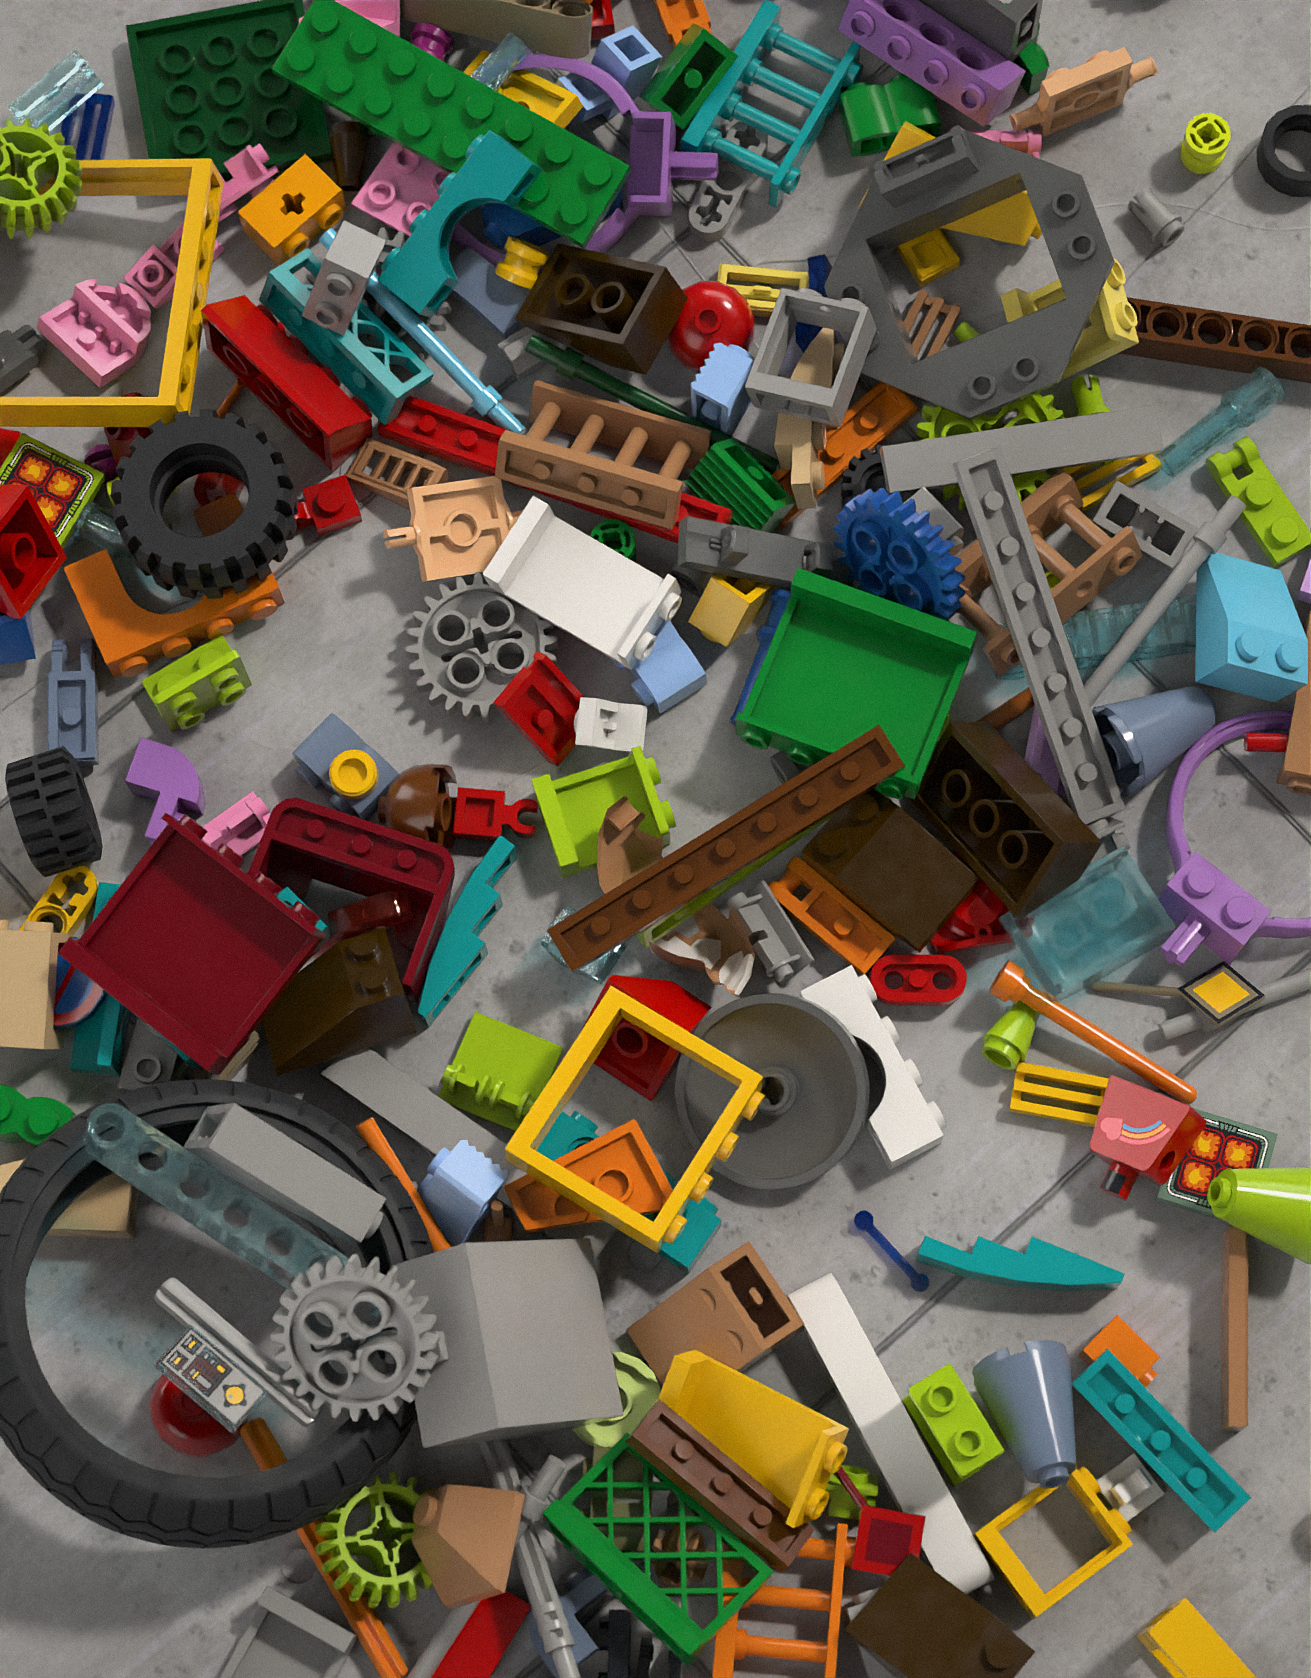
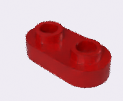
(917, 978)

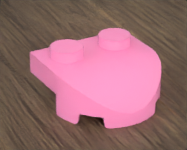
(100, 329)

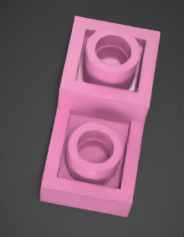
(157, 269)

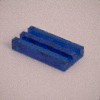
(103, 126)

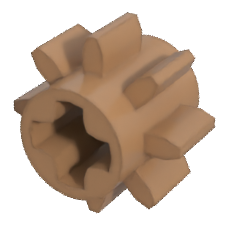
(669, 1571)

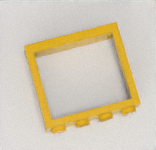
(695, 1181)

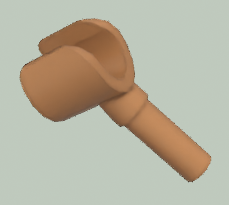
(497, 1227)

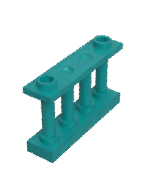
(726, 103)

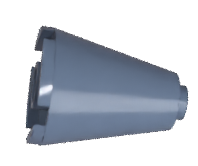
(1152, 732)
(1032, 1408)

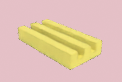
(761, 275)

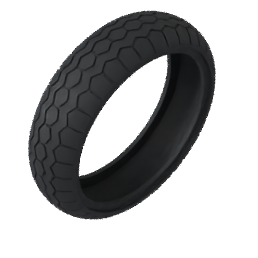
(117, 1489)

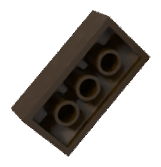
(1003, 817)

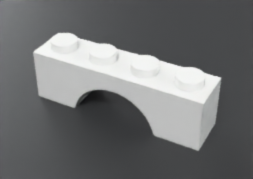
(903, 1121)

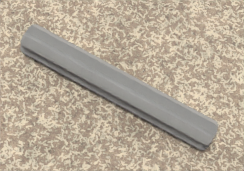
(193, 1311)

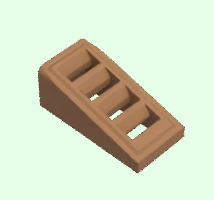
(388, 489)

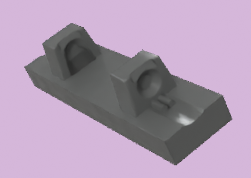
(754, 553)

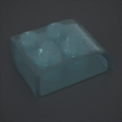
(1090, 927)

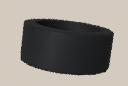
(1271, 168)

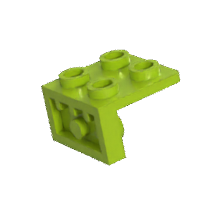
(197, 683)

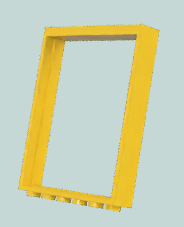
(139, 178)

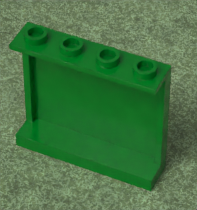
(852, 665)

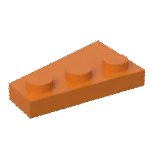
(614, 1163)

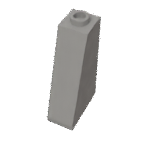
(285, 1172)

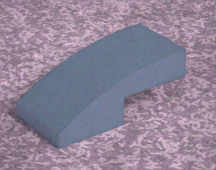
(486, 293)

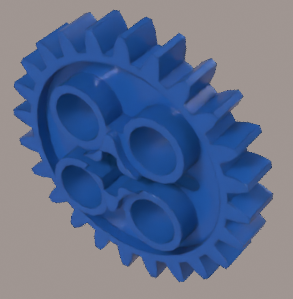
(899, 553)

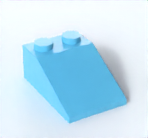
(1248, 630)

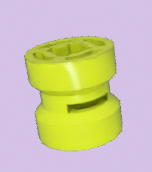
(1202, 154)

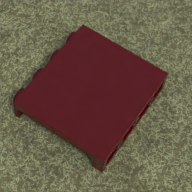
(196, 944)

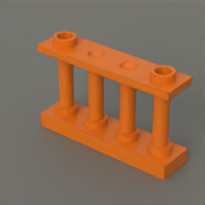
(735, 1643)

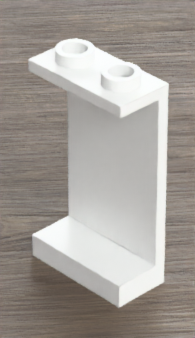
(582, 585)

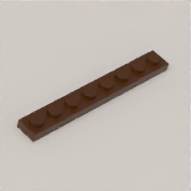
(726, 849)

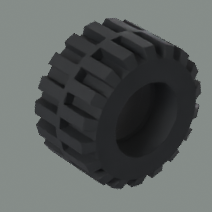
(53, 811)

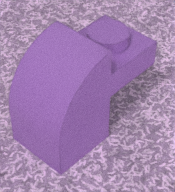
(169, 779)

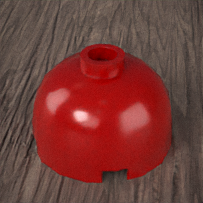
(710, 317)
(185, 1423)

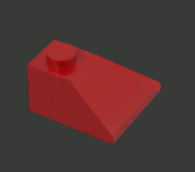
(633, 1053)

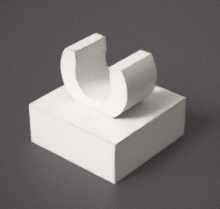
(1129, 1488)

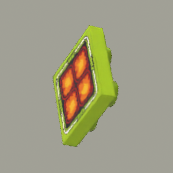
(56, 481)

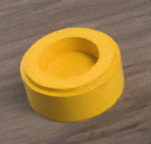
(353, 774)

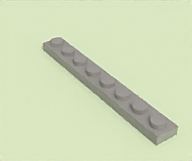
(1038, 635)

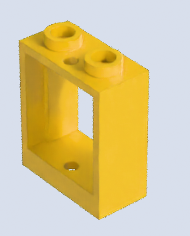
(1012, 1571)
(1190, 1646)

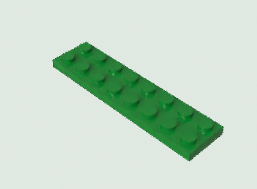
(442, 111)

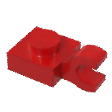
(328, 506)

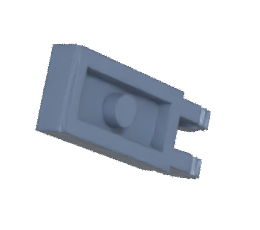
(74, 703)

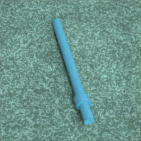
(485, 399)

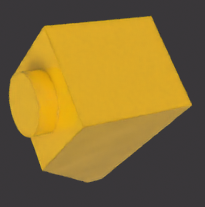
(729, 607)

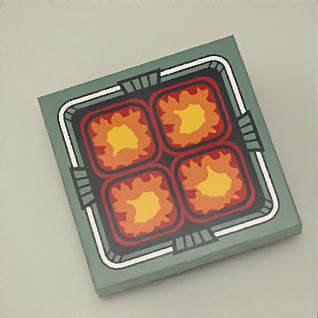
(1218, 1147)

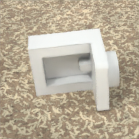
(610, 724)

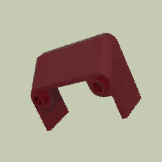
(364, 858)

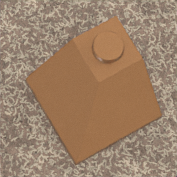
(467, 1540)

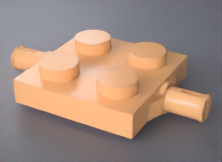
(1083, 91)
(455, 526)

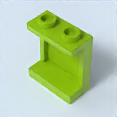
(578, 803)
(952, 1425)

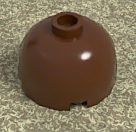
(421, 804)

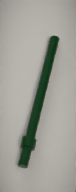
(571, 364)

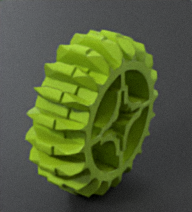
(36, 158)
(359, 1544)

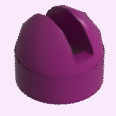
(106, 465)

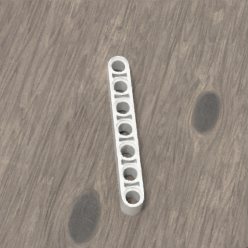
(889, 1432)

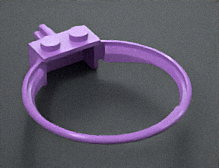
(650, 158)
(1200, 896)

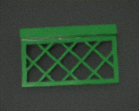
(626, 1580)

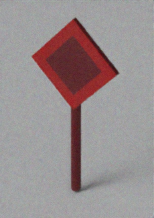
(883, 1534)

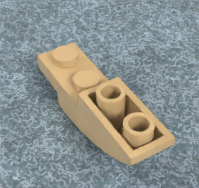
(800, 439)

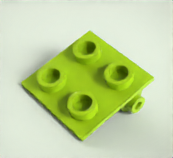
(498, 1071)

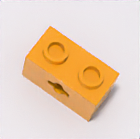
(293, 210)

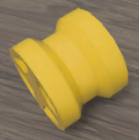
(522, 262)

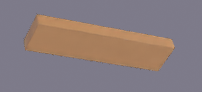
(1234, 1330)

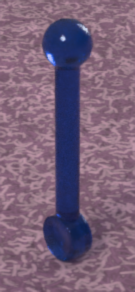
(864, 1222)

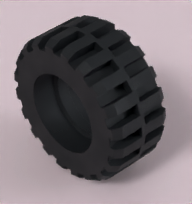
(194, 448)

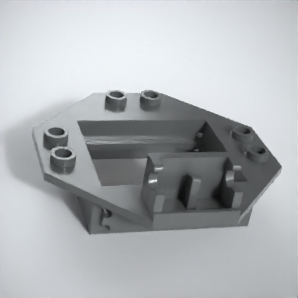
(938, 186)

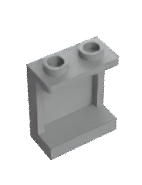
(289, 1642)

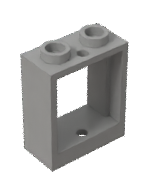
(801, 398)

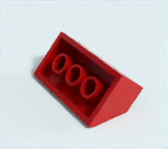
(286, 379)

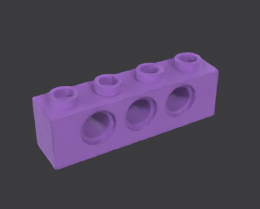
(935, 55)

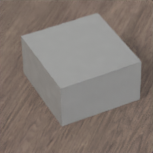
(517, 1342)

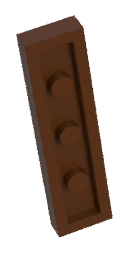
(719, 1485)

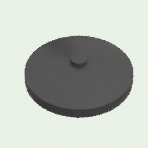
(810, 1083)

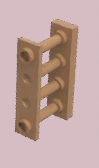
(592, 479)
(1044, 510)

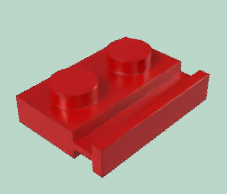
(542, 708)

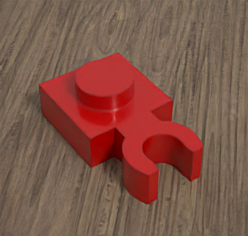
(483, 815)

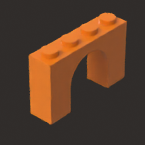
(133, 636)

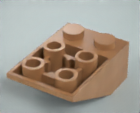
(724, 1312)

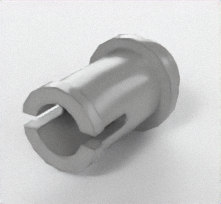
(1156, 217)

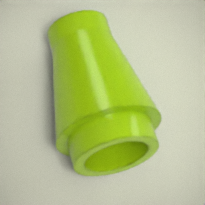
(1010, 1036)

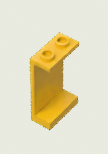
(759, 1429)

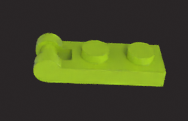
(1268, 510)

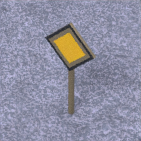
(1216, 993)

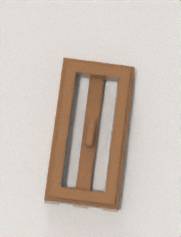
(936, 307)

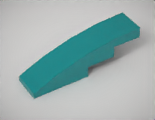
(459, 947)
(1040, 1267)

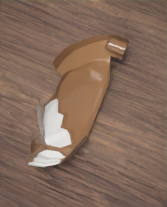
(722, 943)

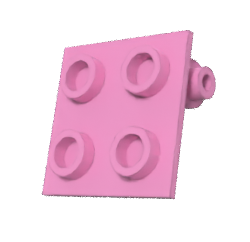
(400, 188)

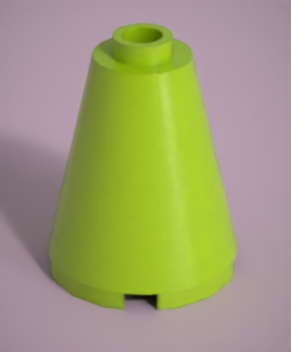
(1267, 1205)

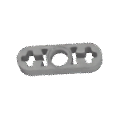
(709, 190)

